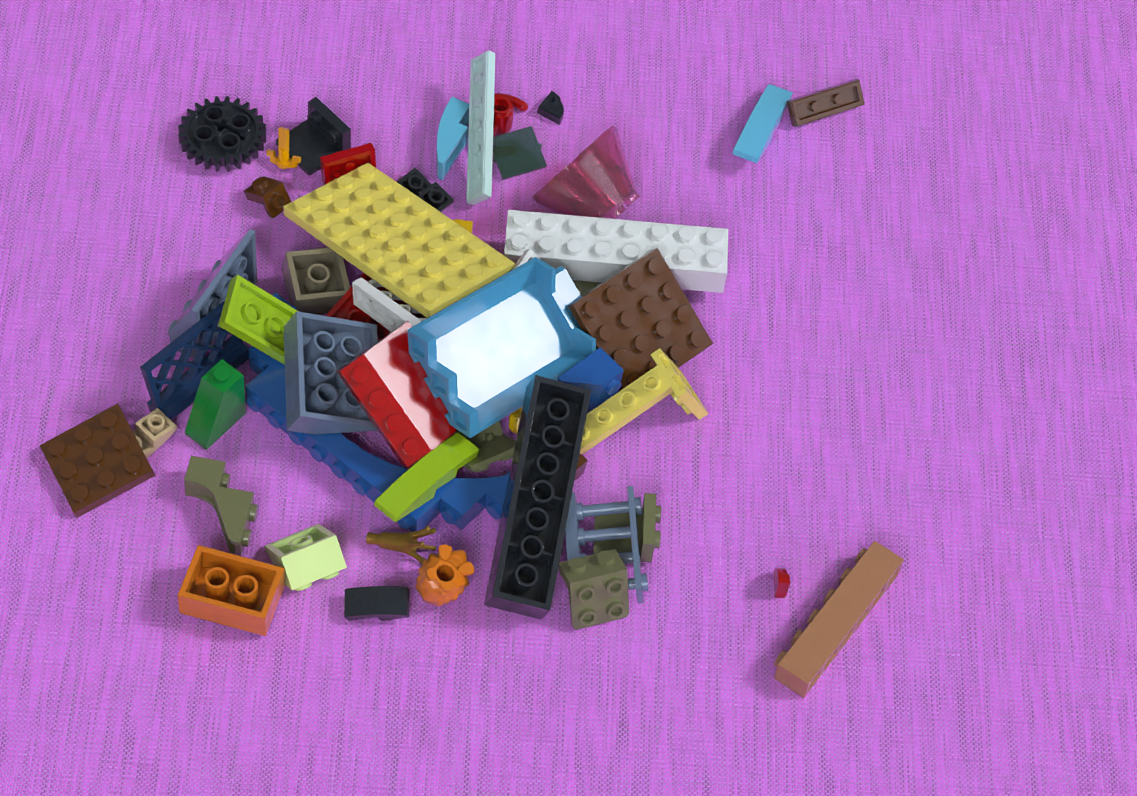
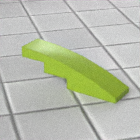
(425, 477)

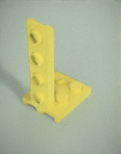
(639, 397)

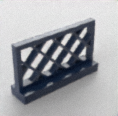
(184, 387)

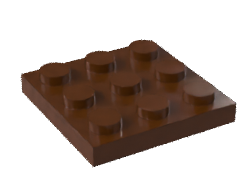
(97, 460)

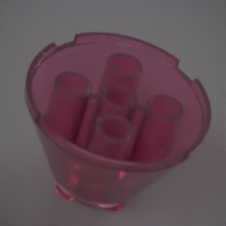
(593, 182)

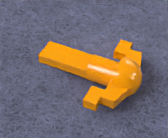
(283, 160)

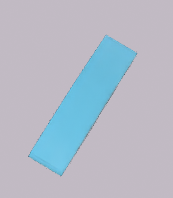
(762, 123)

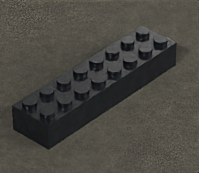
(537, 498)

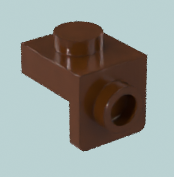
(268, 193)

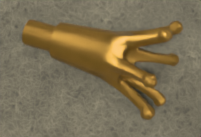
(402, 542)

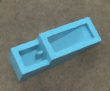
(451, 135)

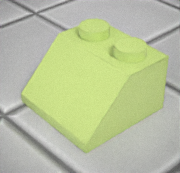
(307, 556)

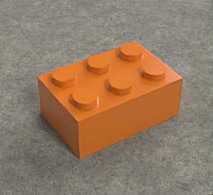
(231, 590)

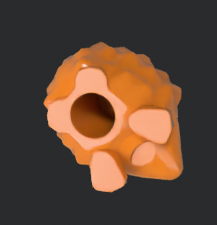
(443, 576)

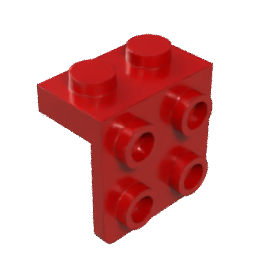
(345, 161)

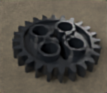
(222, 133)

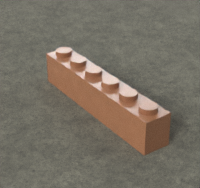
(838, 618)

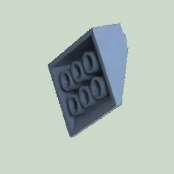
(212, 292)
(314, 391)

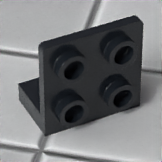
(318, 136)

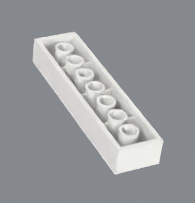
(601, 247)

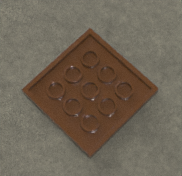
(640, 313)

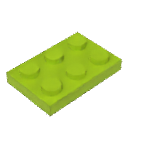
(256, 317)

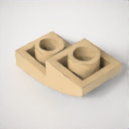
(153, 431)

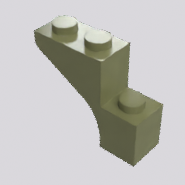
(234, 507)

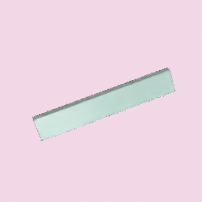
(480, 128)

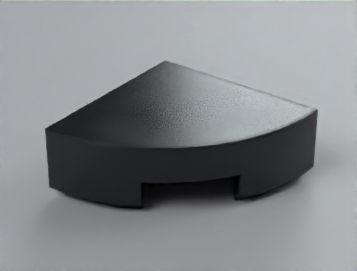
(552, 108)

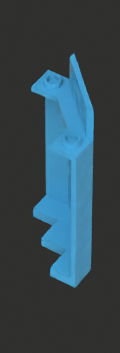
(497, 341)

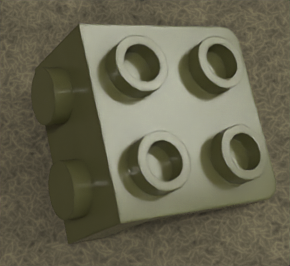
(492, 447)
(646, 522)
(596, 588)

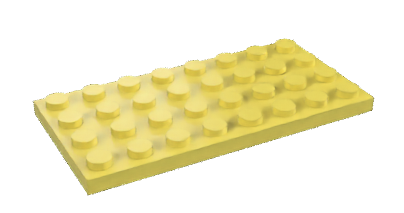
(398, 239)

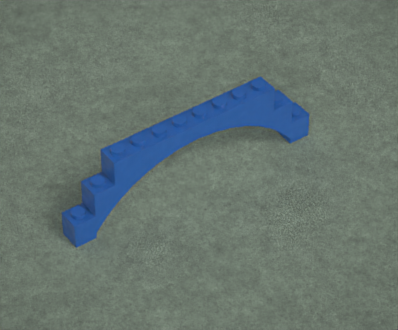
(370, 476)

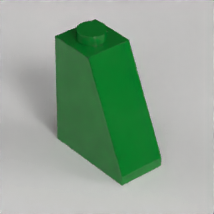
(216, 404)

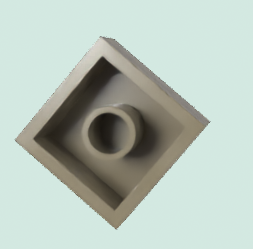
(314, 279)

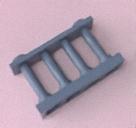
(578, 537)

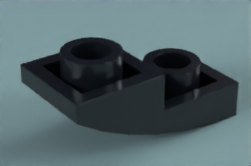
(430, 193)
(378, 602)

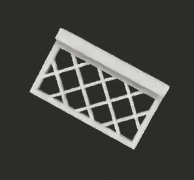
(381, 305)

